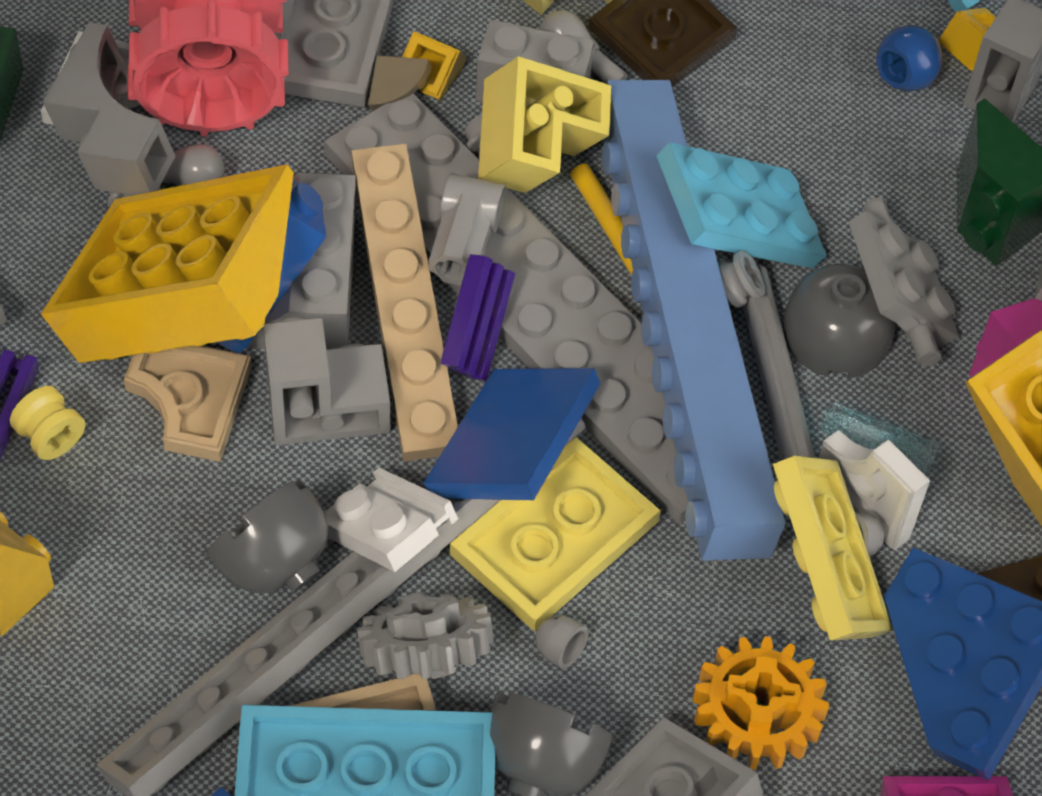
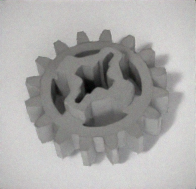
(425, 636)

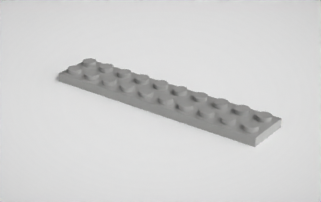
(555, 306)

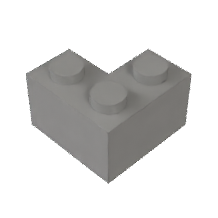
(323, 391)

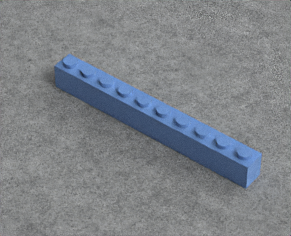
(691, 337)

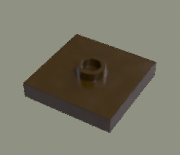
(662, 35)

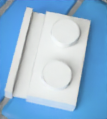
(388, 519)

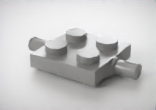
(905, 281)

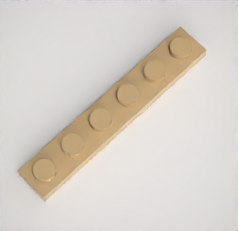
(404, 301)

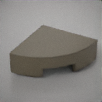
(397, 79)

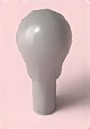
(570, 24)
(195, 165)

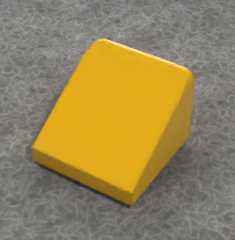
(965, 34)
(445, 63)

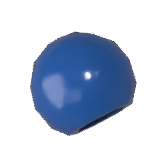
(909, 58)

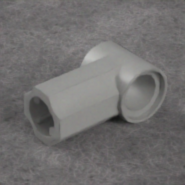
(467, 216)

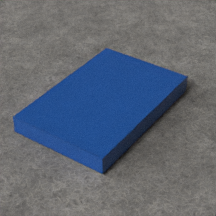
(513, 434)

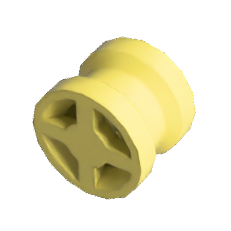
(47, 422)

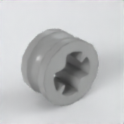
(741, 278)

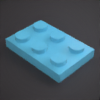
(740, 205)

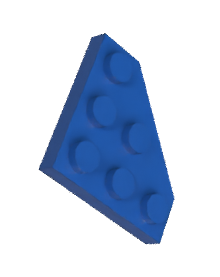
(967, 656)

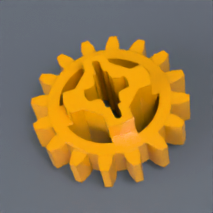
(788, 697)

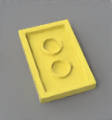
(554, 546)
(831, 548)

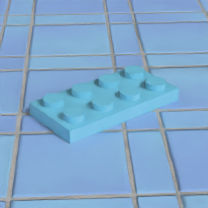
(363, 752)

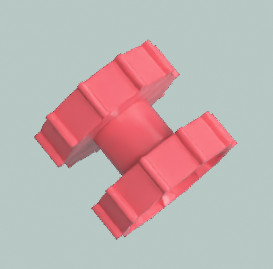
(207, 61)

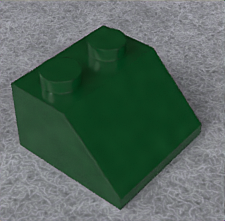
(998, 186)

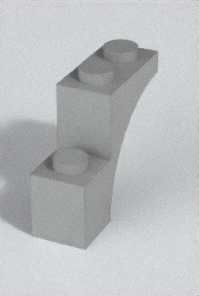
(117, 146)

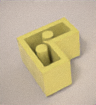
(534, 117)

